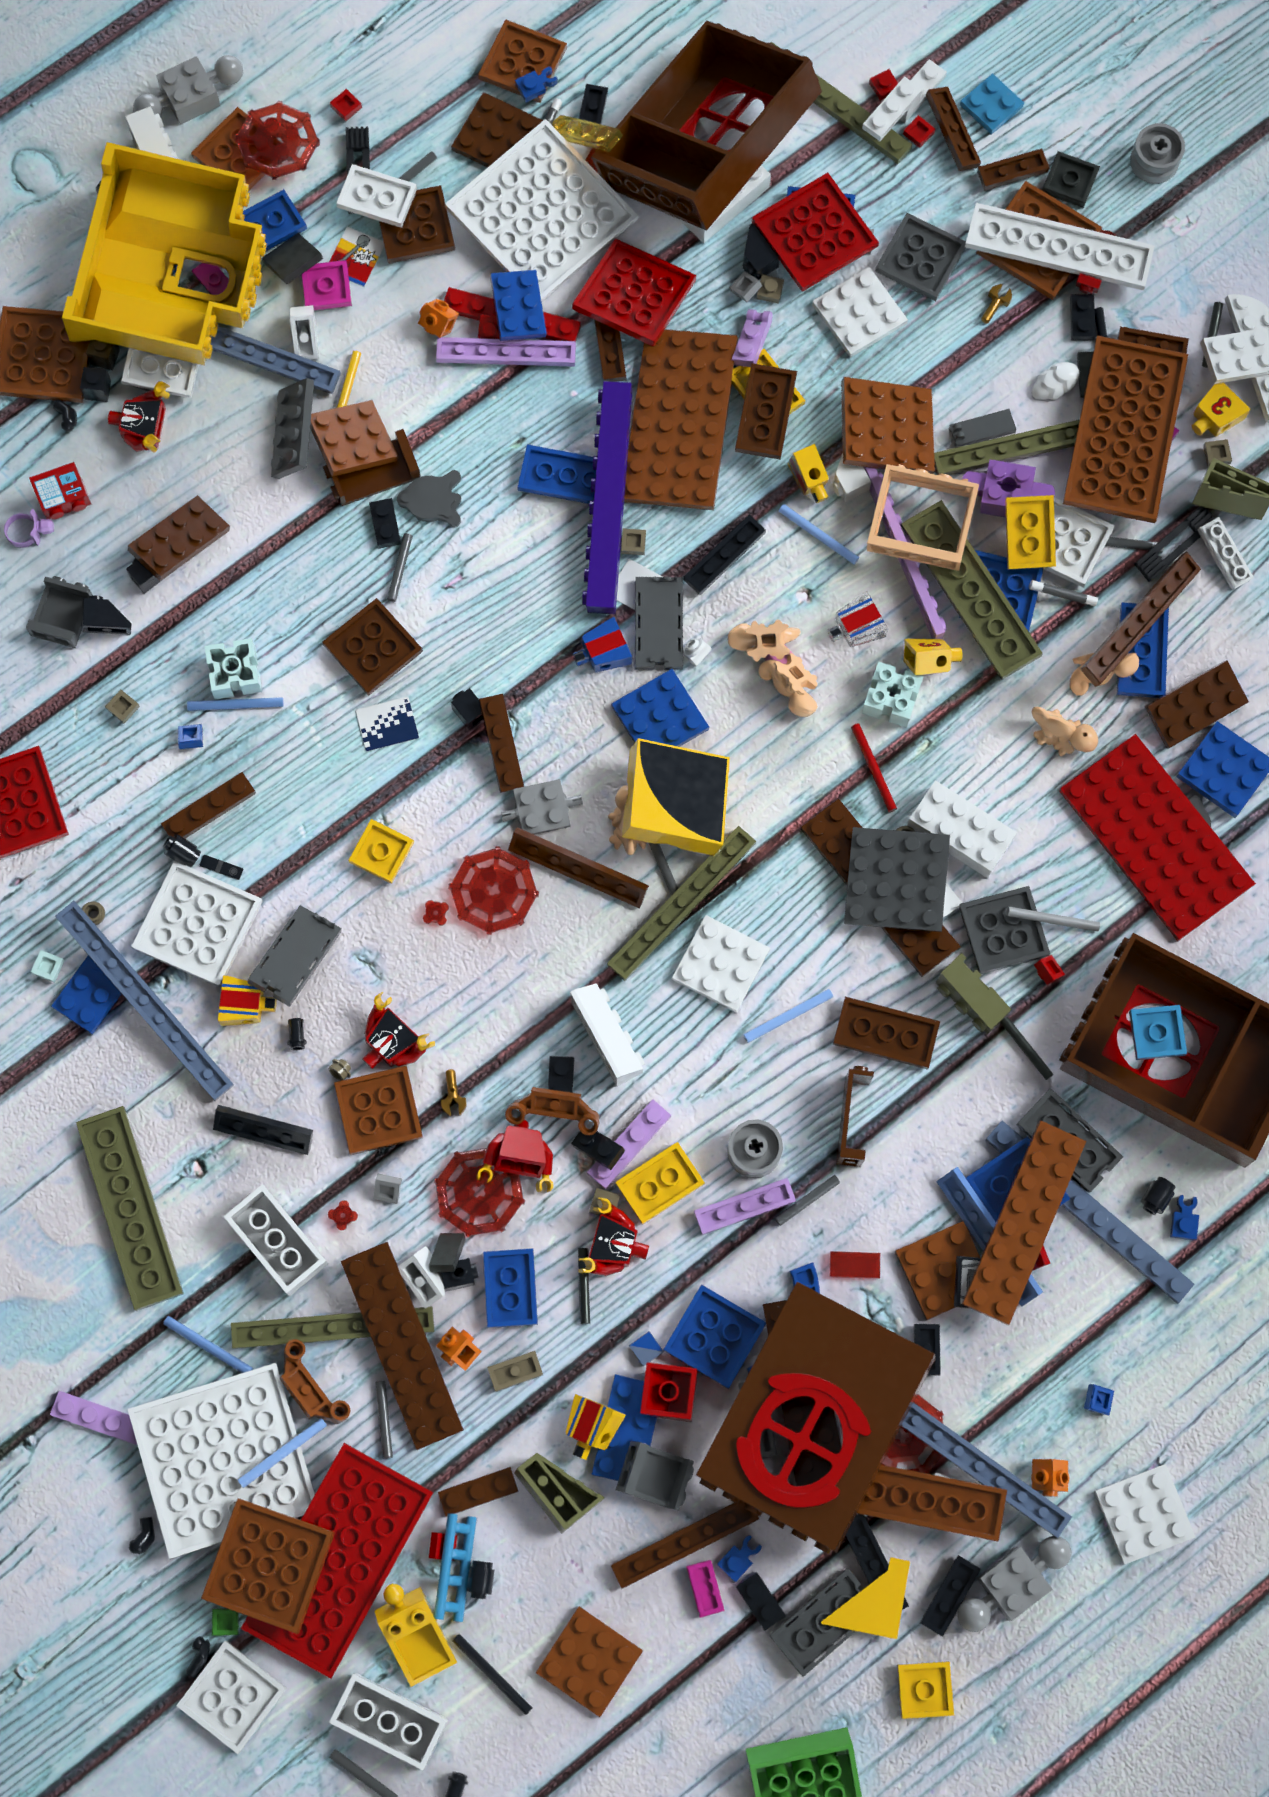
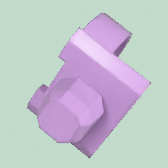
(44, 526)

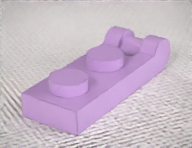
(752, 338)

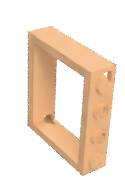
(912, 551)

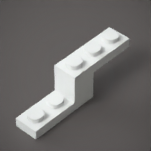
(903, 100)

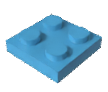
(992, 103)
(1158, 1032)

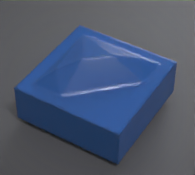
(190, 736)
(1099, 1399)

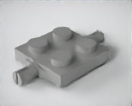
(542, 807)

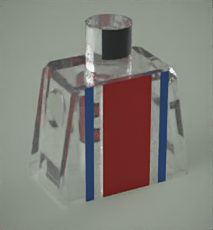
(858, 622)

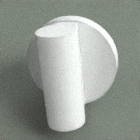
(696, 650)

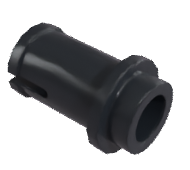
(296, 1034)
(456, 1784)

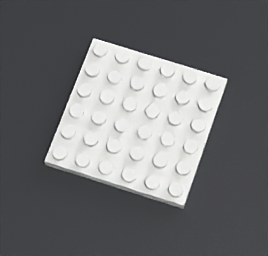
(542, 209)
(206, 1441)

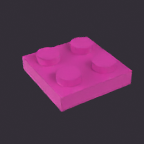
(327, 285)

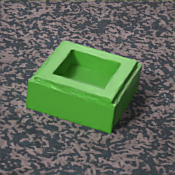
(225, 1622)

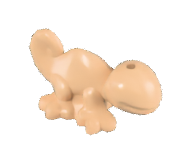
(764, 639)
(789, 682)
(1080, 683)
(1060, 731)
(617, 821)

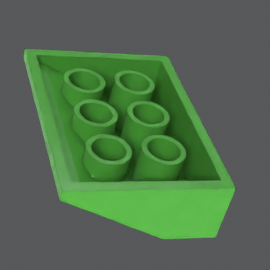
(806, 1767)

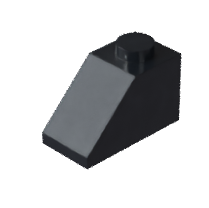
(758, 254)
(104, 617)

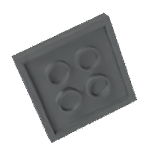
(921, 257)
(1001, 939)

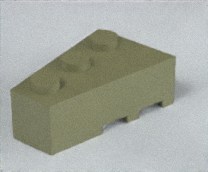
(1232, 491)
(972, 995)
(556, 1492)

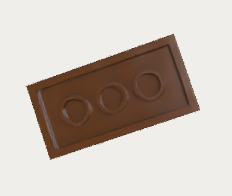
(766, 411)
(178, 538)
(1196, 704)
(886, 1033)

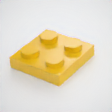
(381, 851)
(925, 1690)

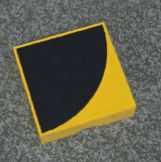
(676, 797)

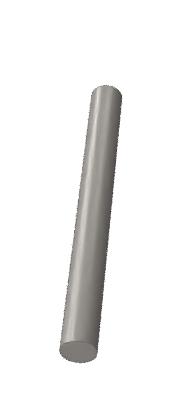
(1052, 919)

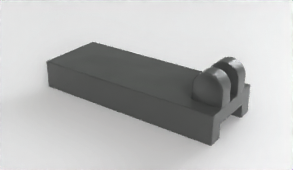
(983, 428)

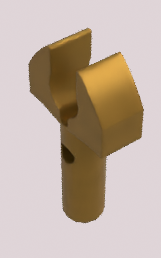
(996, 302)
(452, 1094)

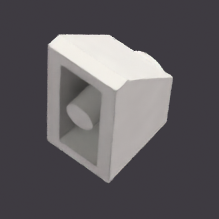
(304, 331)
(850, 481)
(425, 1284)

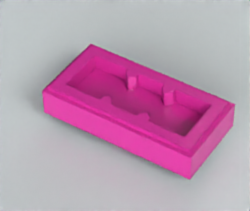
(211, 278)
(705, 1588)

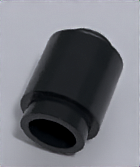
(181, 850)
(1158, 1196)
(480, 1579)

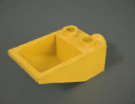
(413, 1634)

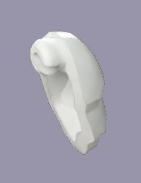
(1056, 381)

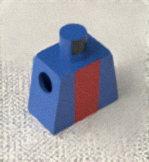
(604, 648)

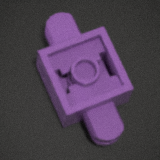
(994, 490)

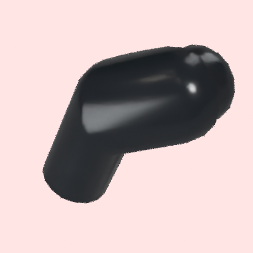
(69, 415)
(145, 1538)
(201, 1657)

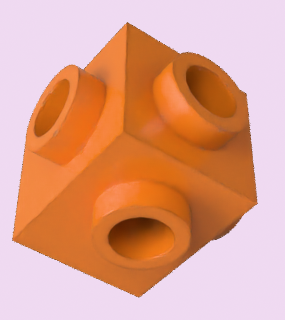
(437, 318)
(458, 1348)
(1050, 1476)

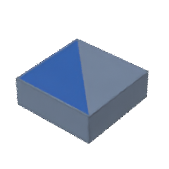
(646, 1348)

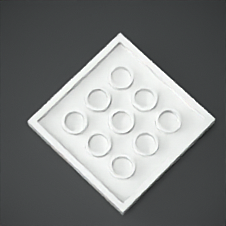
(197, 923)

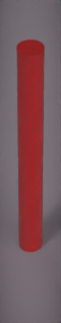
(874, 768)

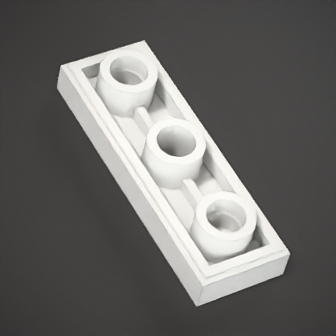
(1232, 566)

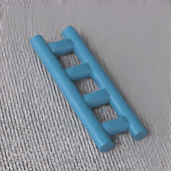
(445, 1578)

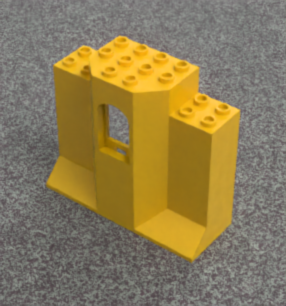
(143, 224)

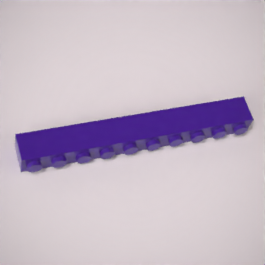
(608, 498)

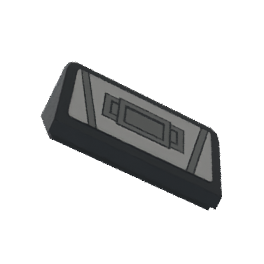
(964, 1273)

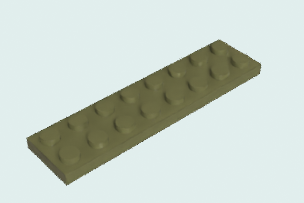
(974, 593)
(129, 1208)

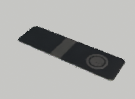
(221, 867)

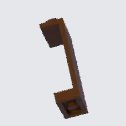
(377, 479)
(845, 1155)

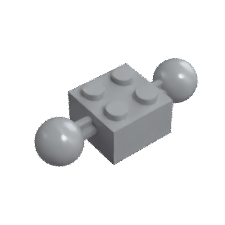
(191, 89)
(1014, 1583)

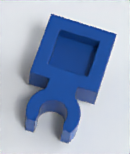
(534, 85)
(1184, 1222)
(736, 1561)

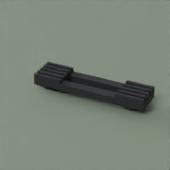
(357, 141)
(1151, 563)

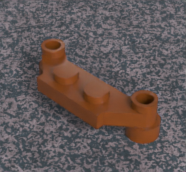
(554, 1104)
(306, 1390)

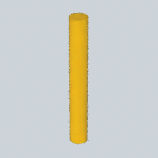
(349, 379)

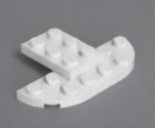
(1244, 352)

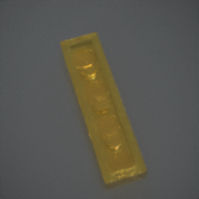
(587, 133)

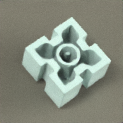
(223, 679)
(897, 707)

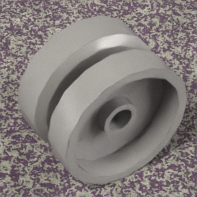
(1157, 153)
(757, 1134)

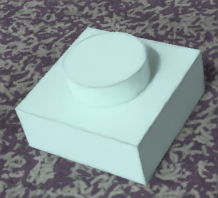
(47, 966)

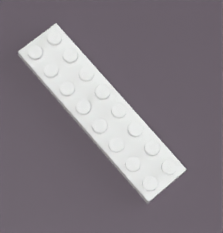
(1059, 246)

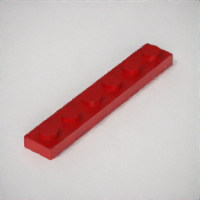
(473, 305)

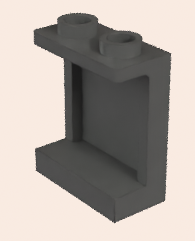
(60, 612)
(655, 1475)

